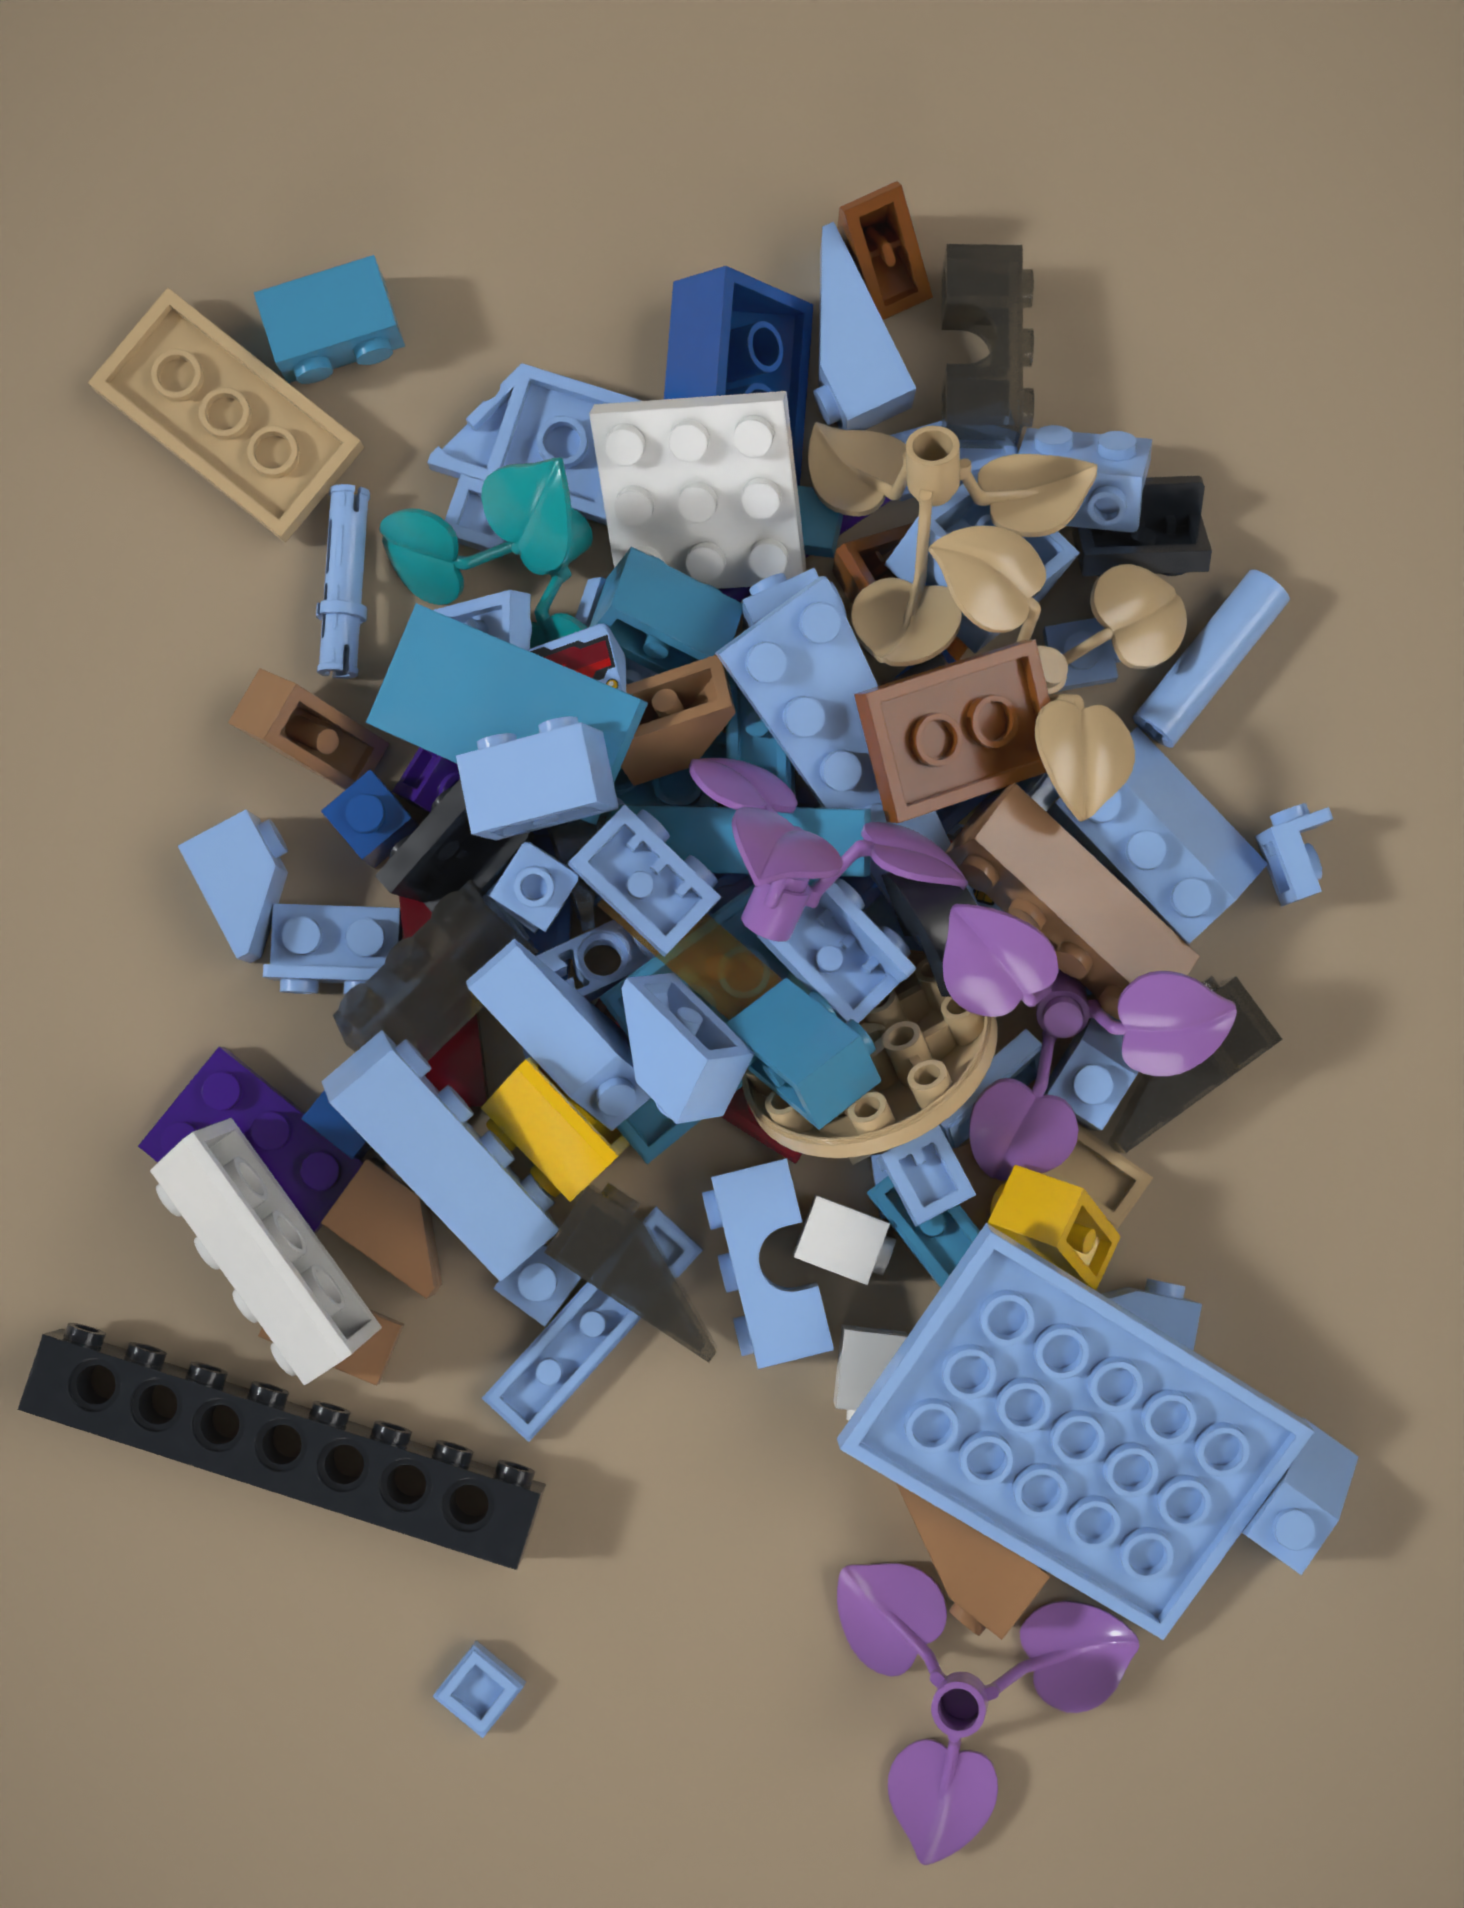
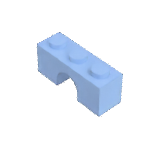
(778, 1320)

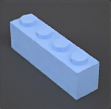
(440, 1154)

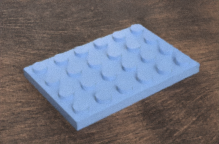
(1074, 1433)

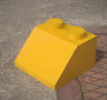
(551, 1130)

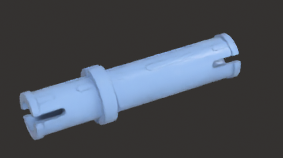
(341, 606)

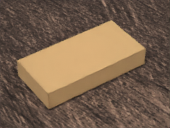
(1105, 1175)

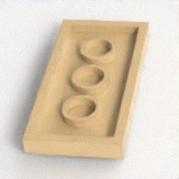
(226, 415)

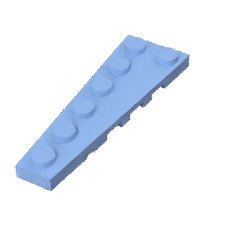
(802, 680)

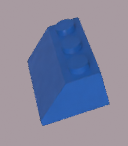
(739, 339)

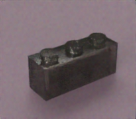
(423, 982)

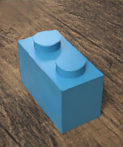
(330, 321)
(664, 614)
(807, 1052)

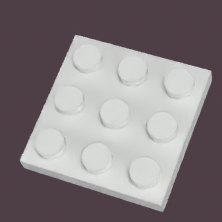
(702, 485)

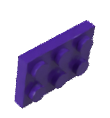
(296, 1154)

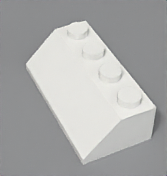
(264, 1250)

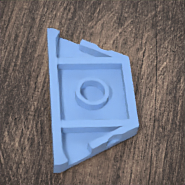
(532, 421)

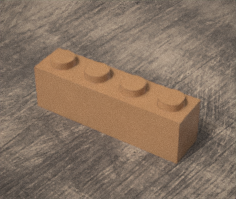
(1059, 887)

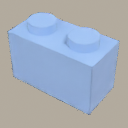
(536, 779)

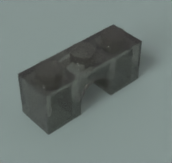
(986, 296)

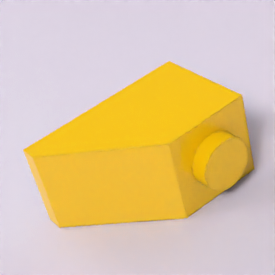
(1055, 1223)

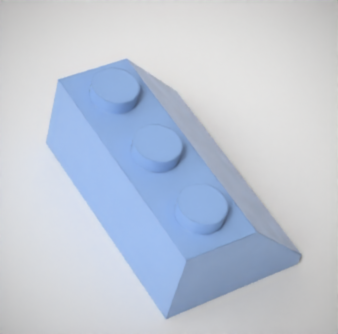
(1167, 844)

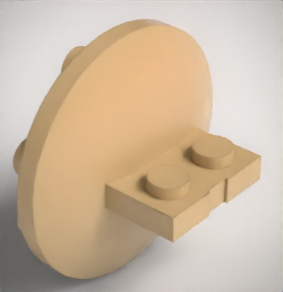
(928, 1064)

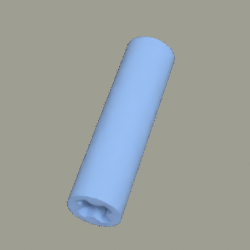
(1211, 658)

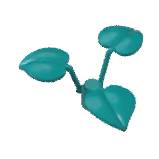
(525, 508)

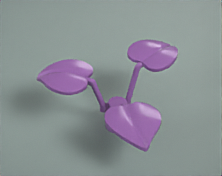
(786, 856)
(1001, 959)
(936, 1789)

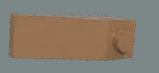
(978, 1573)

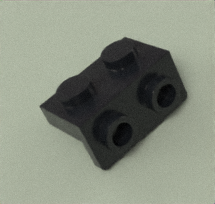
(1168, 538)
(446, 855)

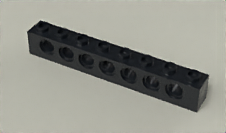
(63, 1392)

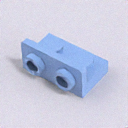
(646, 878)
(329, 945)

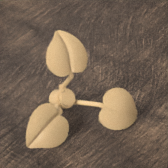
(860, 468)
(993, 584)

